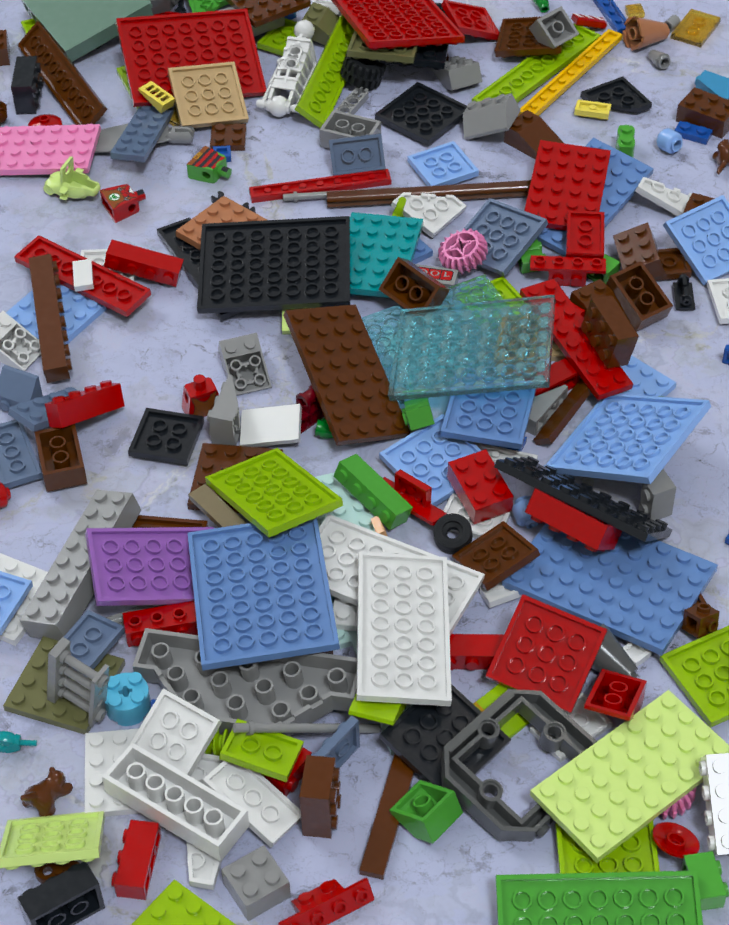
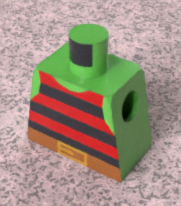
(208, 166)

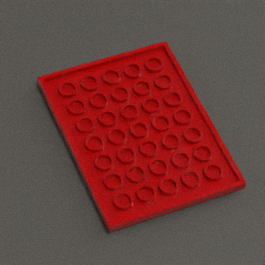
(399, 23)
(188, 39)

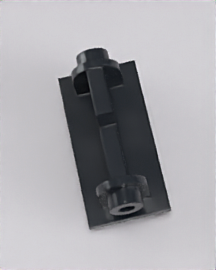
(683, 293)

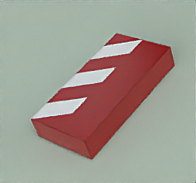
(589, 21)

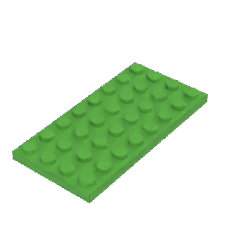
(599, 898)

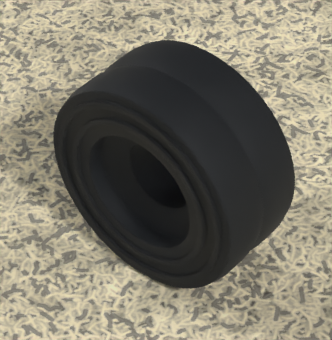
(452, 522)

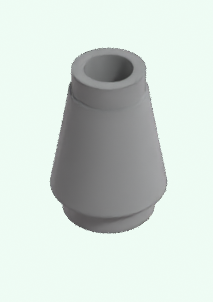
(660, 59)

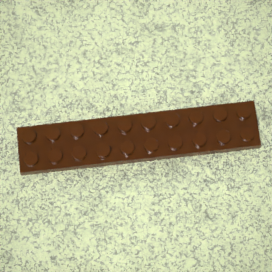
(62, 77)

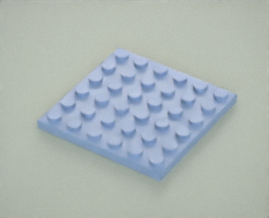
(629, 437)

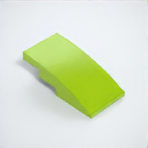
(377, 711)

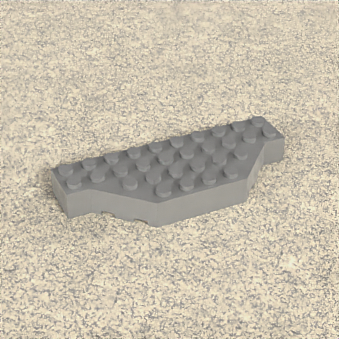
(262, 692)

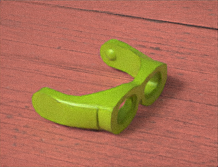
(398, 211)

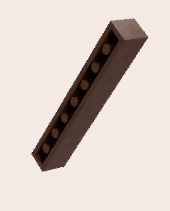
(49, 318)

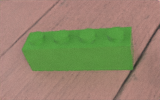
(373, 491)

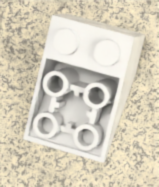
(17, 344)

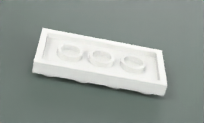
(268, 809)

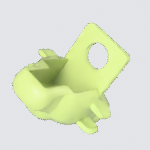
(72, 183)

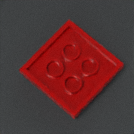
(471, 19)

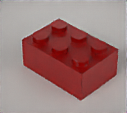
(480, 486)

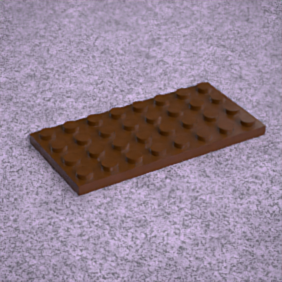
(346, 374)

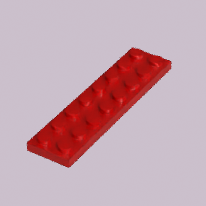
(109, 287)
(576, 346)

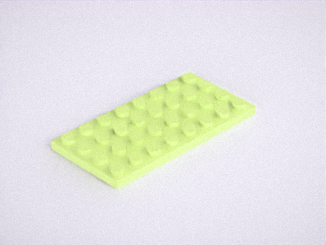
(629, 775)

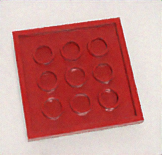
(547, 652)

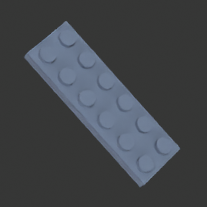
(141, 134)

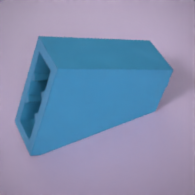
(713, 84)

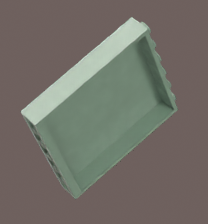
(83, 24)

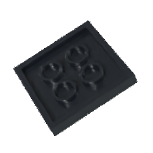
(166, 436)

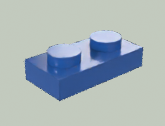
(694, 132)

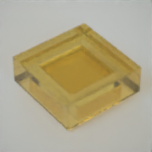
(634, 10)

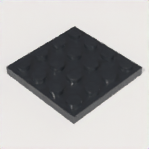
(422, 113)
(426, 729)

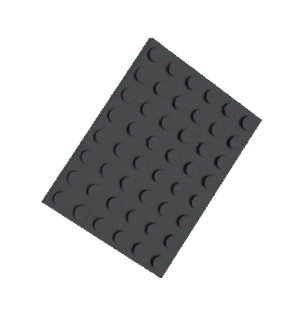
(274, 265)

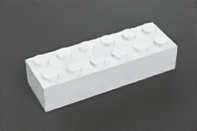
(176, 801)

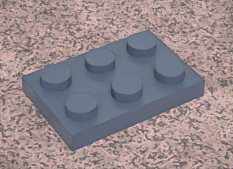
(357, 154)
(93, 638)
(342, 742)

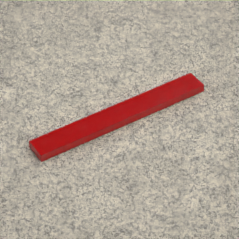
(331, 183)

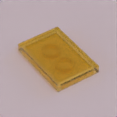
(695, 28)

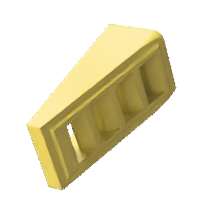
(161, 106)

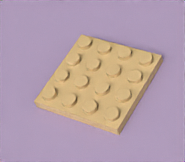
(208, 94)

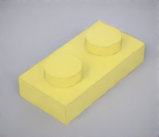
(592, 109)

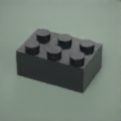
(27, 85)
(63, 898)

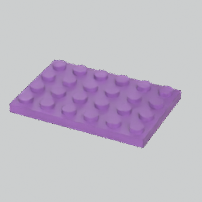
(140, 565)

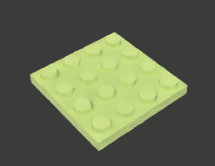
(52, 839)

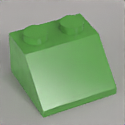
(427, 810)

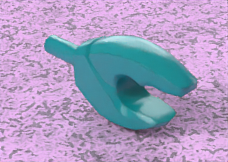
(12, 742)

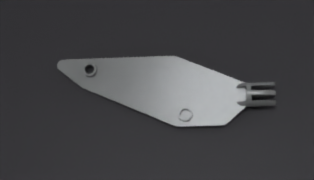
(175, 135)

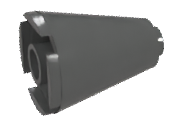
(614, 657)

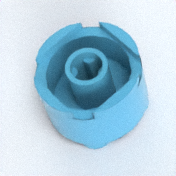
(127, 698)

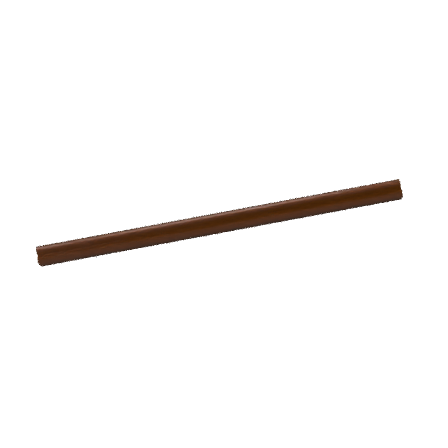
(461, 191)

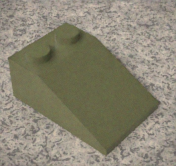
(322, 20)

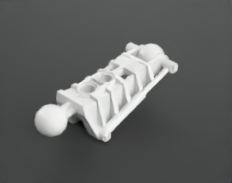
(291, 72)

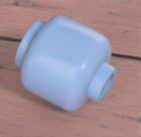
(669, 140)
(521, 517)

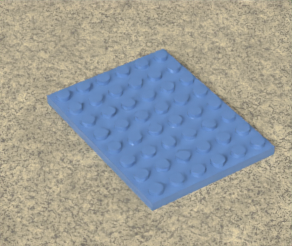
(630, 589)
(260, 594)

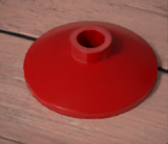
(45, 120)
(675, 839)

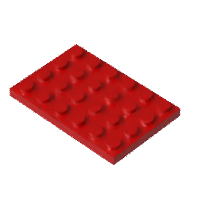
(566, 180)

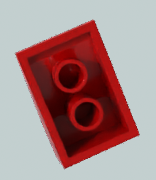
(616, 695)

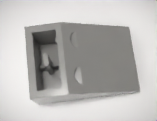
(459, 73)
(245, 362)
(225, 416)

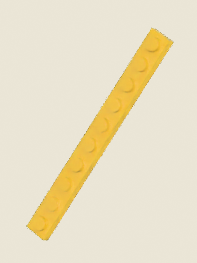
(572, 72)

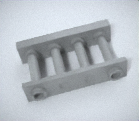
(59, 682)

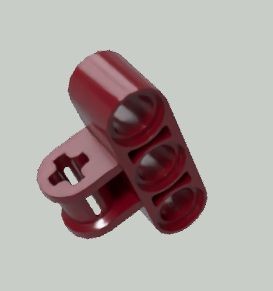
(310, 408)

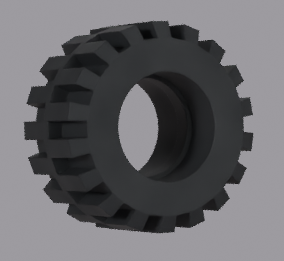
(362, 72)

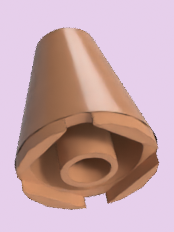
(643, 32)

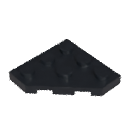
(619, 94)

